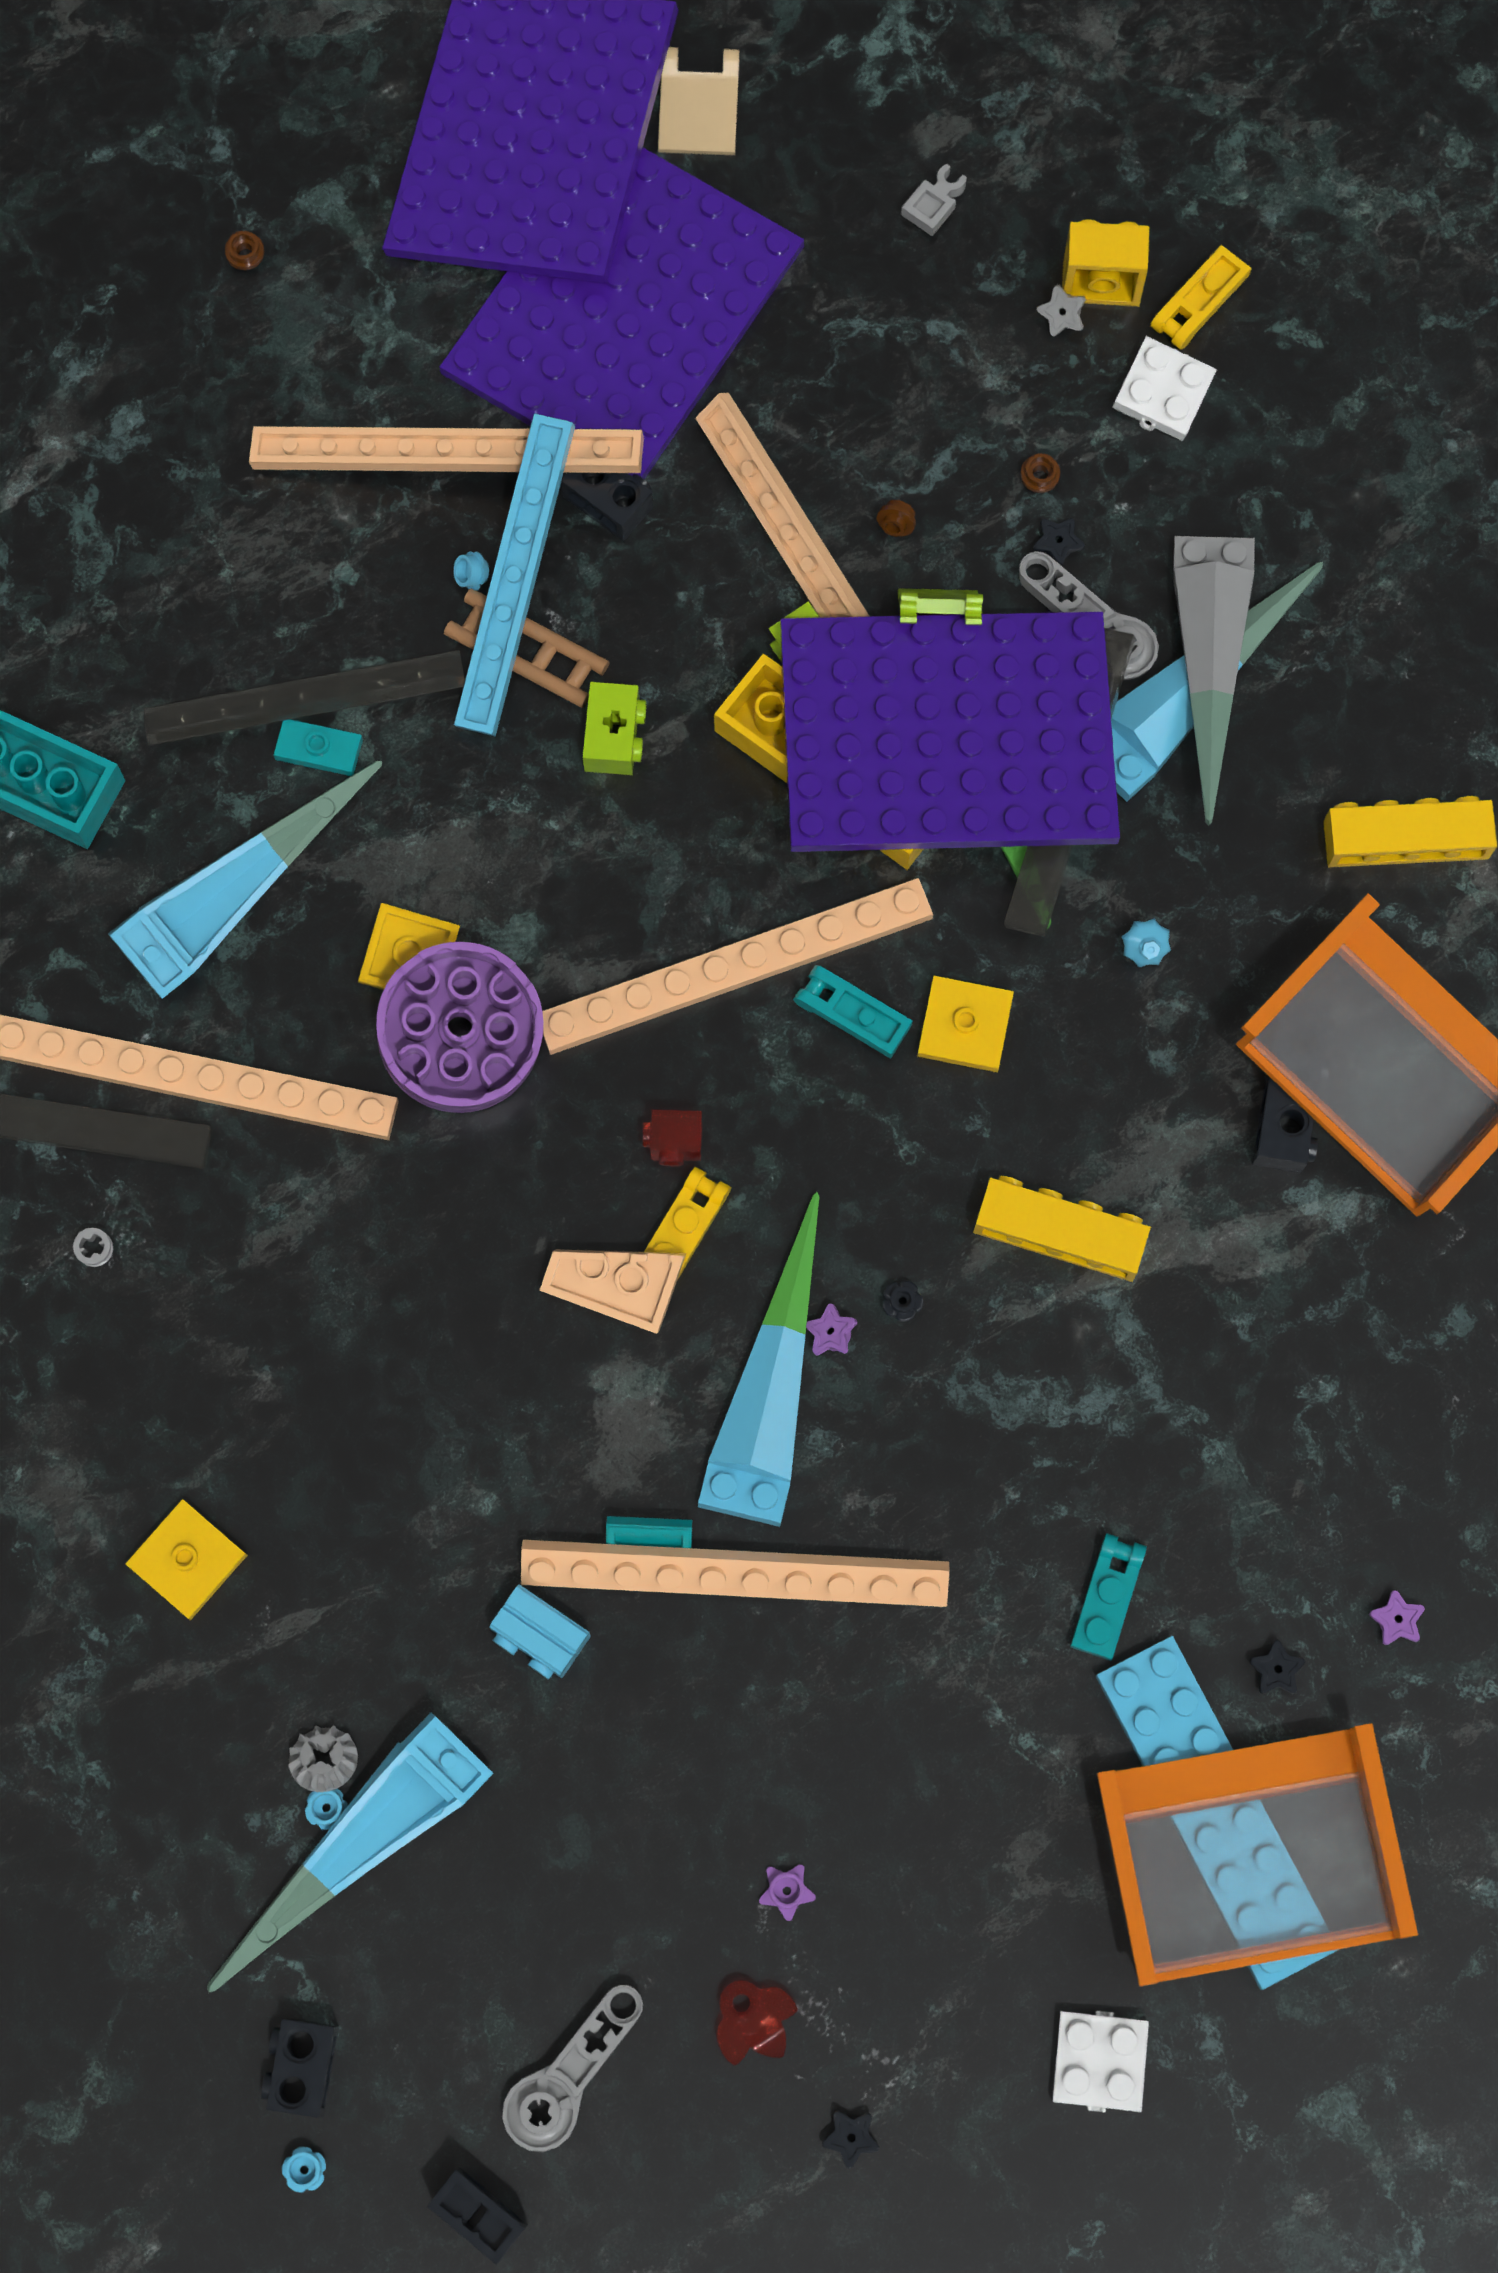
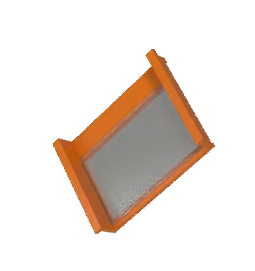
(1383, 1062)
(1256, 1855)

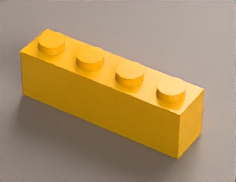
(1409, 832)
(1062, 1228)

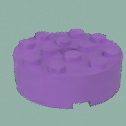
(469, 1069)

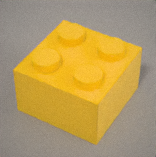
(1106, 262)

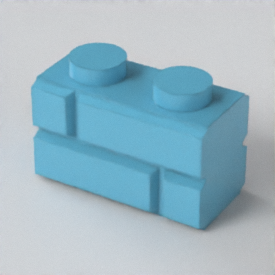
(539, 1632)

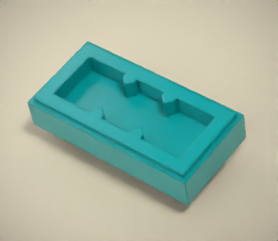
(318, 747)
(649, 1532)

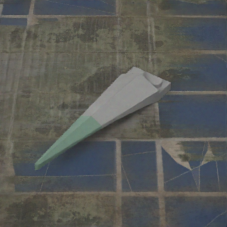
(1212, 602)

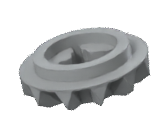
(321, 1776)

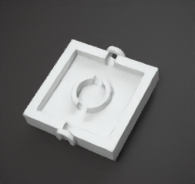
(1164, 388)
(1100, 2061)

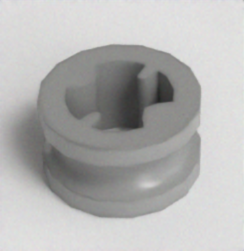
(90, 1235)

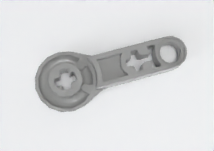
(1146, 643)
(564, 2081)

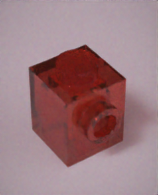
(674, 1136)

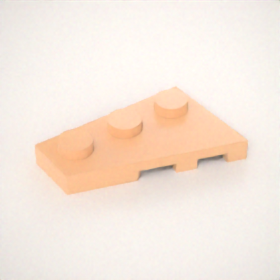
(616, 1283)

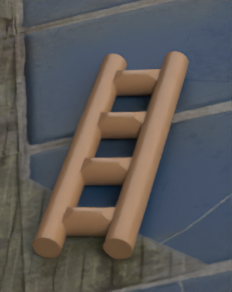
(535, 670)

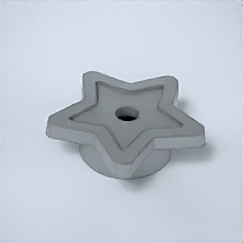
(1070, 303)

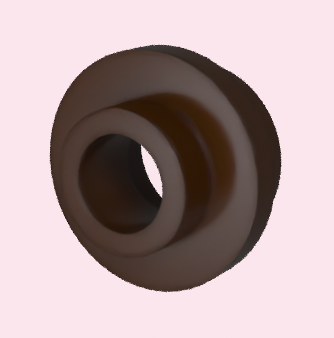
(240, 241)
(1043, 463)
(897, 518)

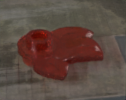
(758, 2026)

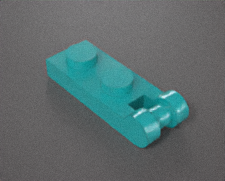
(854, 1011)
(1107, 1598)

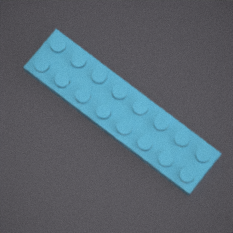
(1171, 1722)

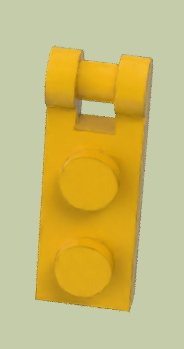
(1201, 296)
(686, 1220)

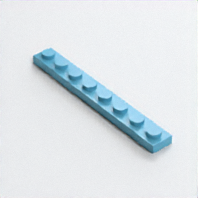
(514, 574)

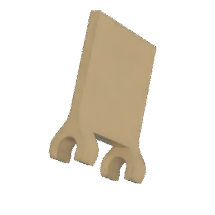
(698, 108)

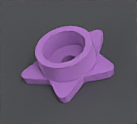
(842, 1331)
(1386, 1618)
(786, 1903)

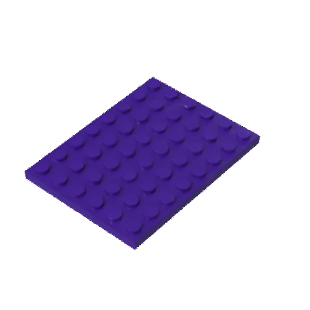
(531, 135)
(648, 340)
(948, 732)

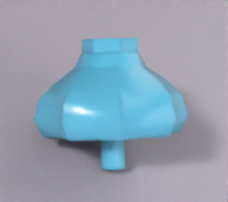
(1146, 943)

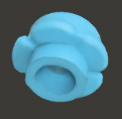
(471, 570)
(315, 1812)
(292, 2165)

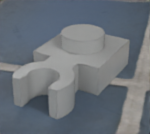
(933, 203)

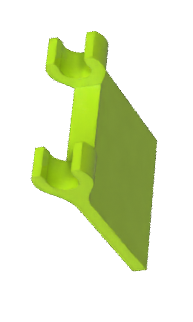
(940, 602)

